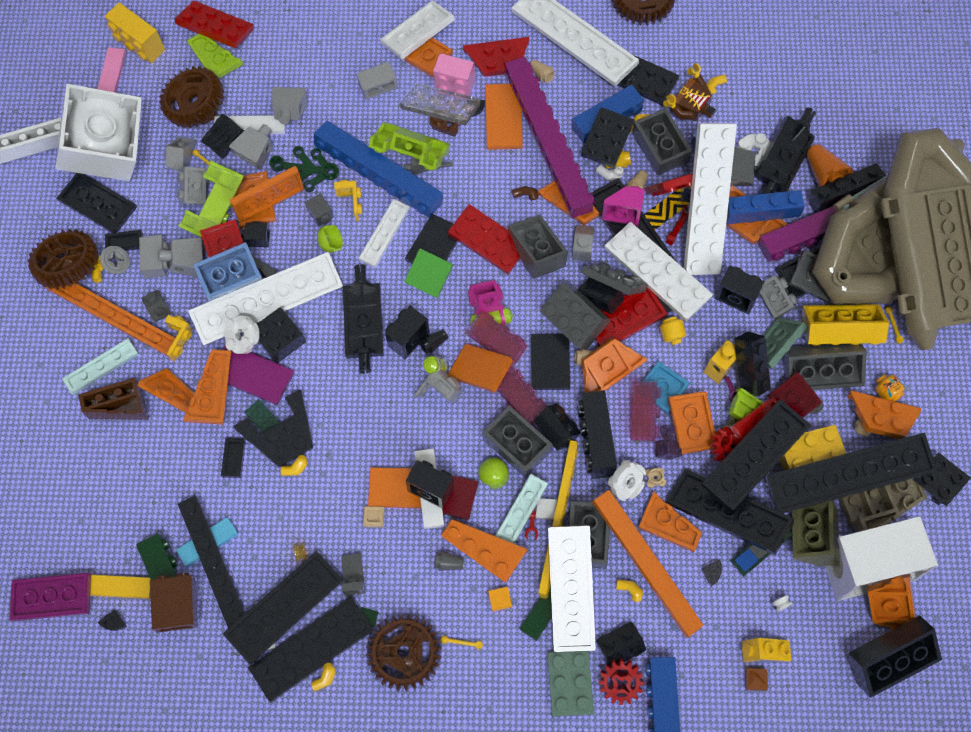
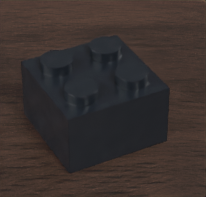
(739, 289)
(406, 332)
(279, 335)
(430, 483)

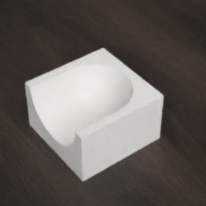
(98, 132)
(881, 555)

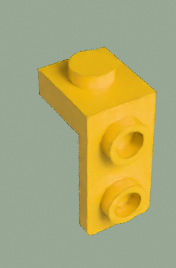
(350, 188)
(185, 332)
(766, 649)

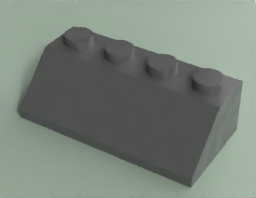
(827, 365)

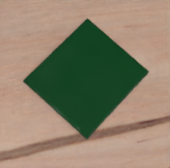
(370, 615)

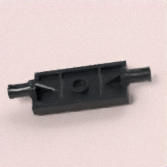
(786, 153)
(363, 320)

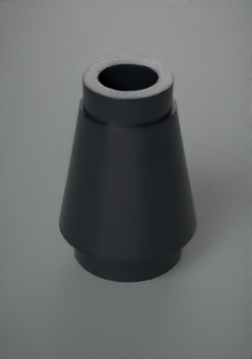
(432, 341)

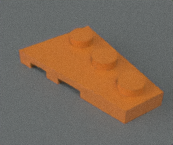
(667, 524)

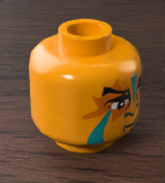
(890, 388)

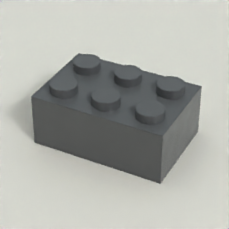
(662, 141)
(575, 315)
(517, 441)
(586, 514)

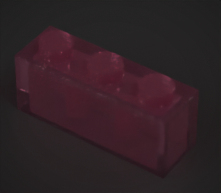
(496, 337)
(520, 395)
(645, 411)

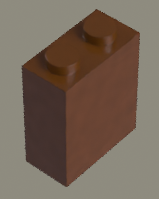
(173, 603)

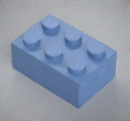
(227, 271)

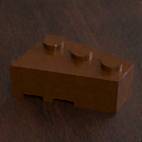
(115, 401)

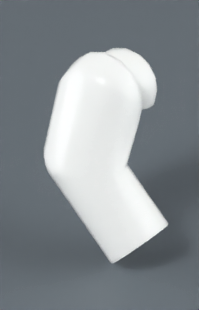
(610, 175)

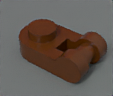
(441, 126)

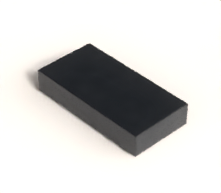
(126, 240)
(233, 458)

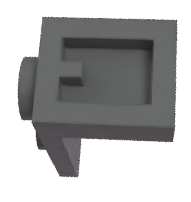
(352, 575)

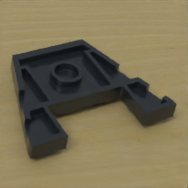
(284, 440)

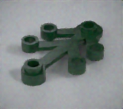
(307, 168)

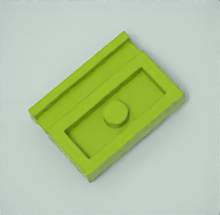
(743, 404)

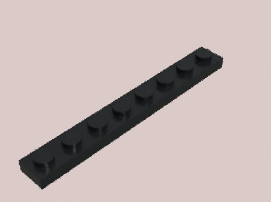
(211, 560)

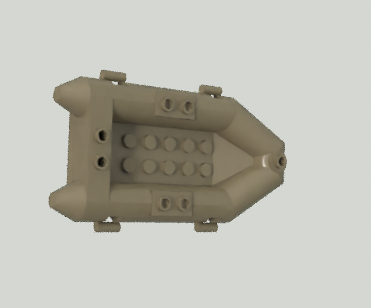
(930, 232)
(857, 251)

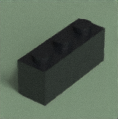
(752, 363)

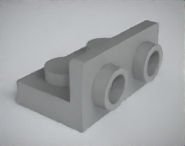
(192, 186)
(778, 297)

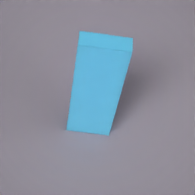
(222, 533)

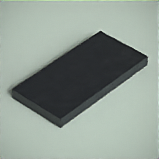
(96, 202)

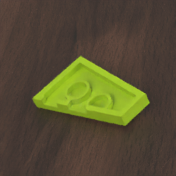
(213, 56)

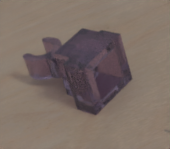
(667, 447)

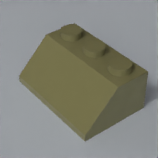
(816, 534)

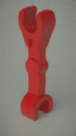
(679, 225)
(532, 529)

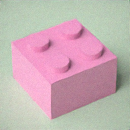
(454, 74)

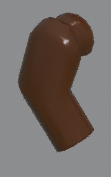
(525, 190)

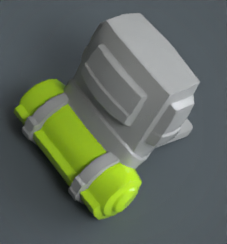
(439, 379)

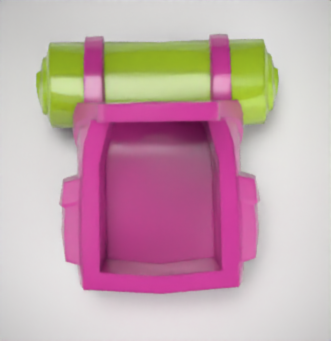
(487, 298)

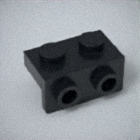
(222, 135)
(621, 643)

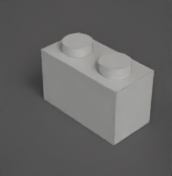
(377, 80)
(149, 263)

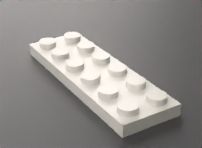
(658, 271)
(571, 588)

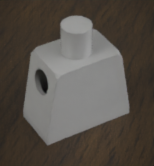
(288, 103)
(253, 146)
(182, 255)

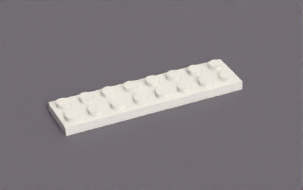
(577, 38)
(709, 198)
(265, 296)

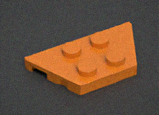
(753, 230)
(609, 365)
(884, 415)
(892, 601)

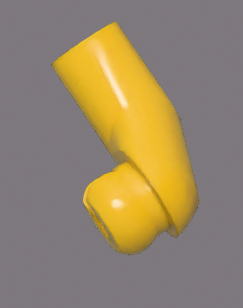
(632, 587)

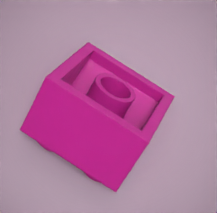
(624, 205)

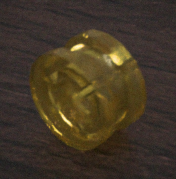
(300, 551)

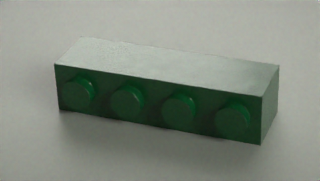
(157, 557)

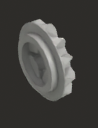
(120, 255)

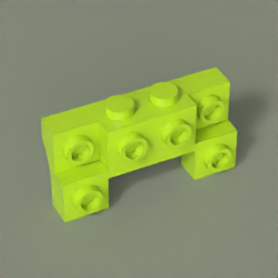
(404, 141)
(217, 204)

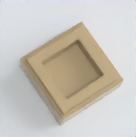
(373, 516)

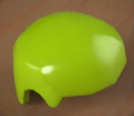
(329, 238)
(493, 473)

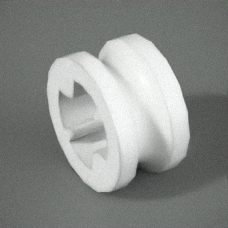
(782, 603)

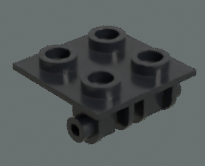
(945, 483)

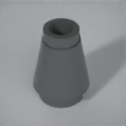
(445, 561)

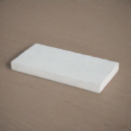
(417, 29)

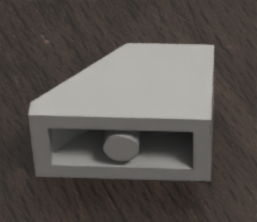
(179, 153)
(583, 243)

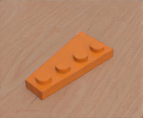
(210, 396)
(491, 552)

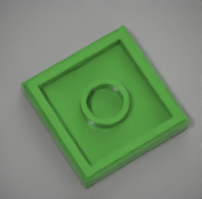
(428, 273)

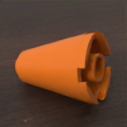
(826, 165)

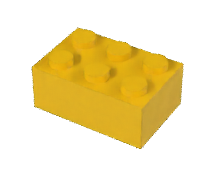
(134, 33)
(814, 447)

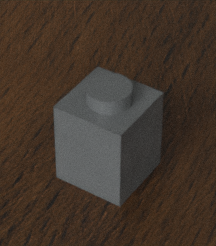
(319, 210)

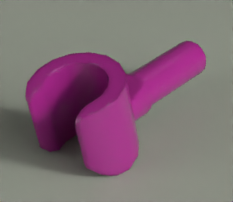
(732, 390)

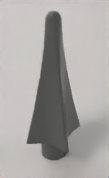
(416, 168)
(264, 269)

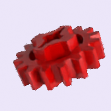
(723, 443)
(615, 687)

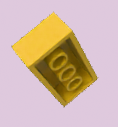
(845, 324)

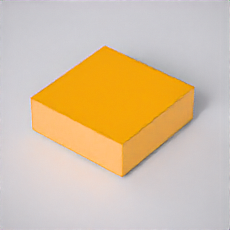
(500, 599)

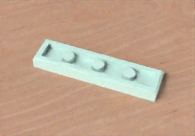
(100, 366)
(522, 509)

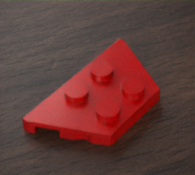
(492, 56)

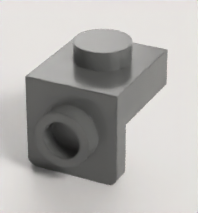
(156, 305)

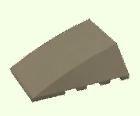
(881, 505)

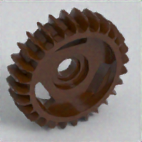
(634, 10)
(183, 88)
(79, 259)
(411, 666)

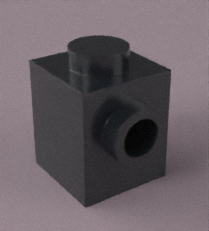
(256, 234)

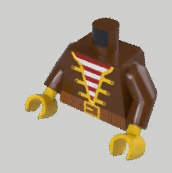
(692, 99)

